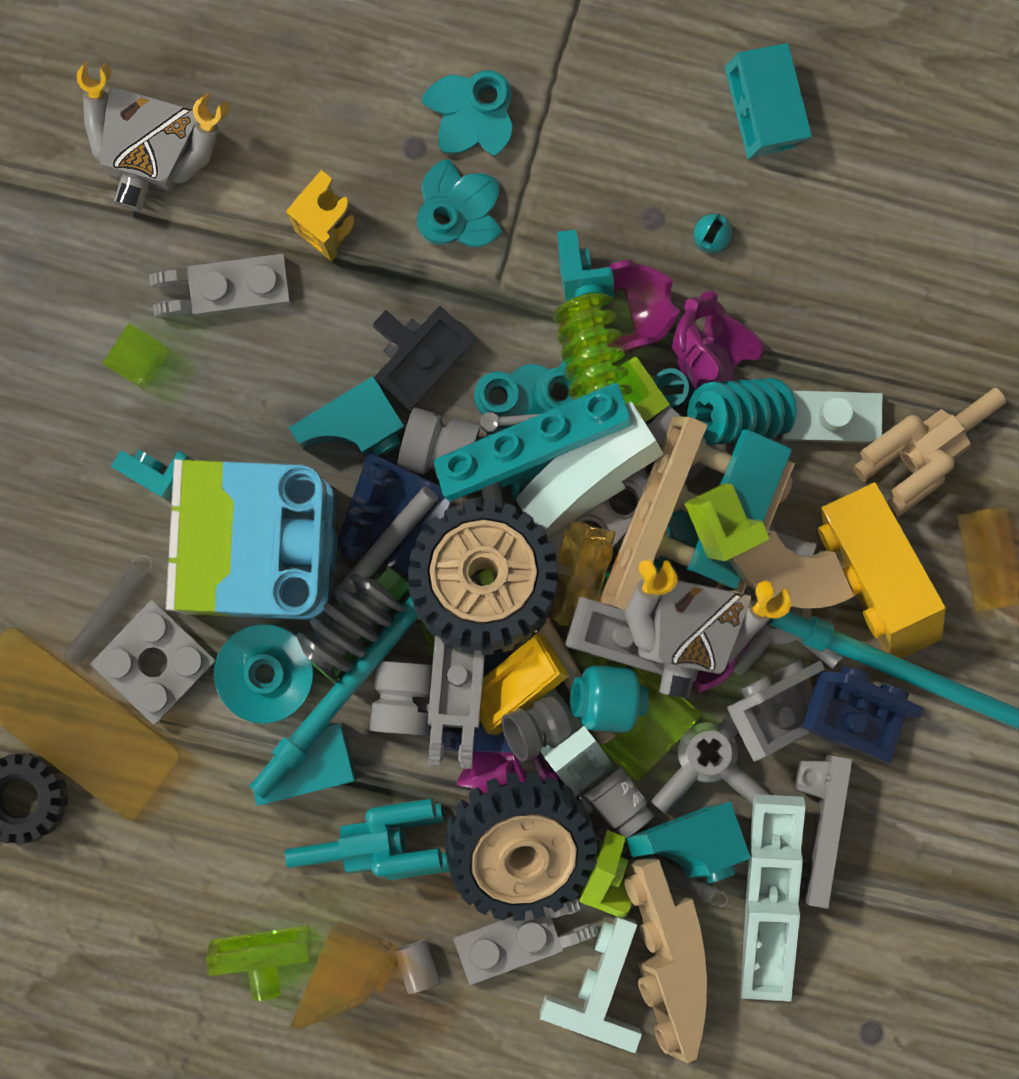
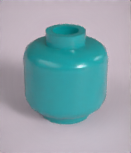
(608, 699)

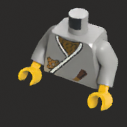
(145, 137)
(695, 624)

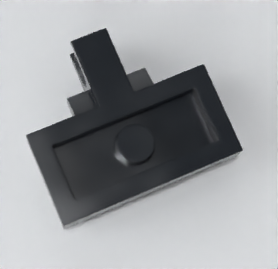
(419, 353)

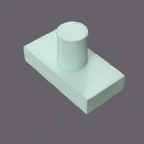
(836, 417)

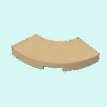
(810, 580)

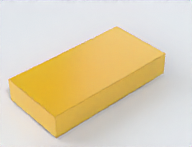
(520, 681)

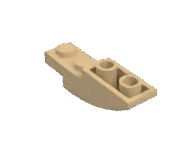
(676, 975)

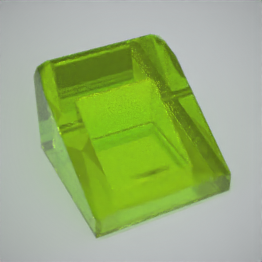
(136, 356)

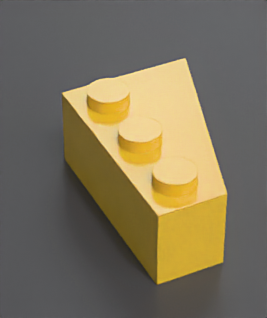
(883, 572)

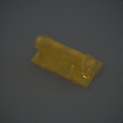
(588, 554)
(990, 558)

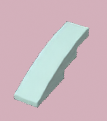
(772, 897)

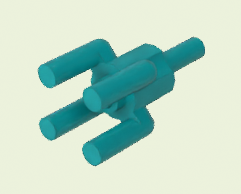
(380, 843)

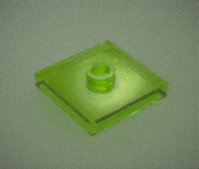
(654, 733)

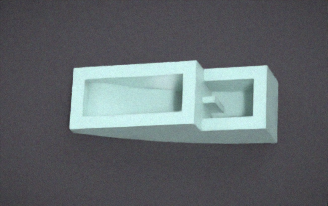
(588, 475)

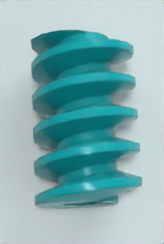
(740, 405)

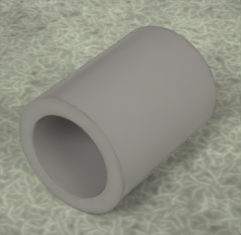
(417, 966)

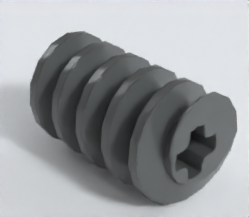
(348, 625)

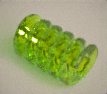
(587, 345)

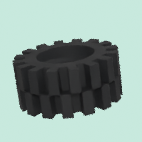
(50, 798)

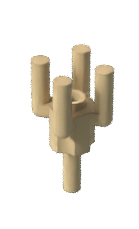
(925, 449)

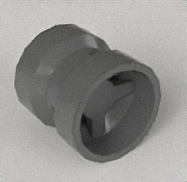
(536, 728)

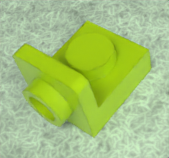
(606, 882)

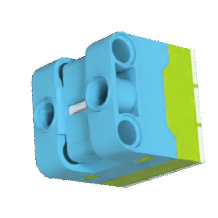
(251, 540)

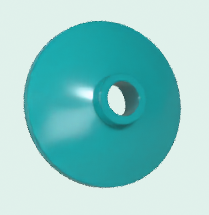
(237, 674)

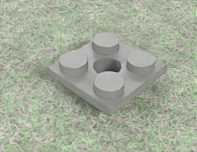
(122, 662)

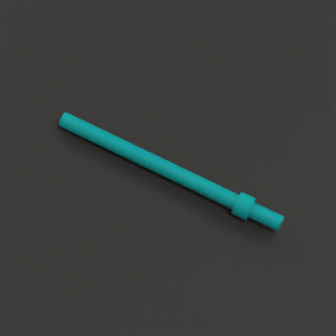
(821, 636)
(290, 752)

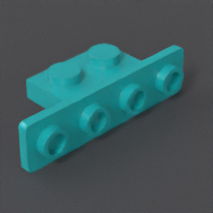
(532, 443)

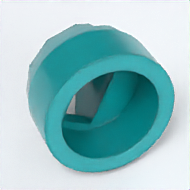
(722, 237)
(674, 378)

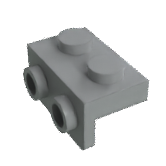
(776, 711)

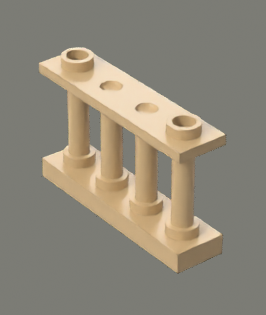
(667, 494)

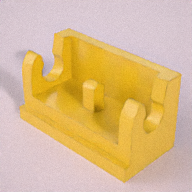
(317, 213)

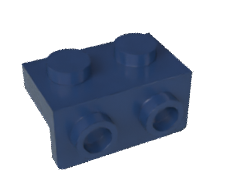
(859, 713)

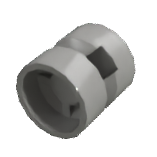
(429, 439)
(402, 699)

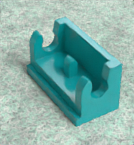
(767, 100)

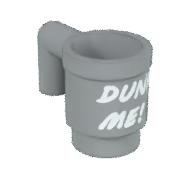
(618, 803)

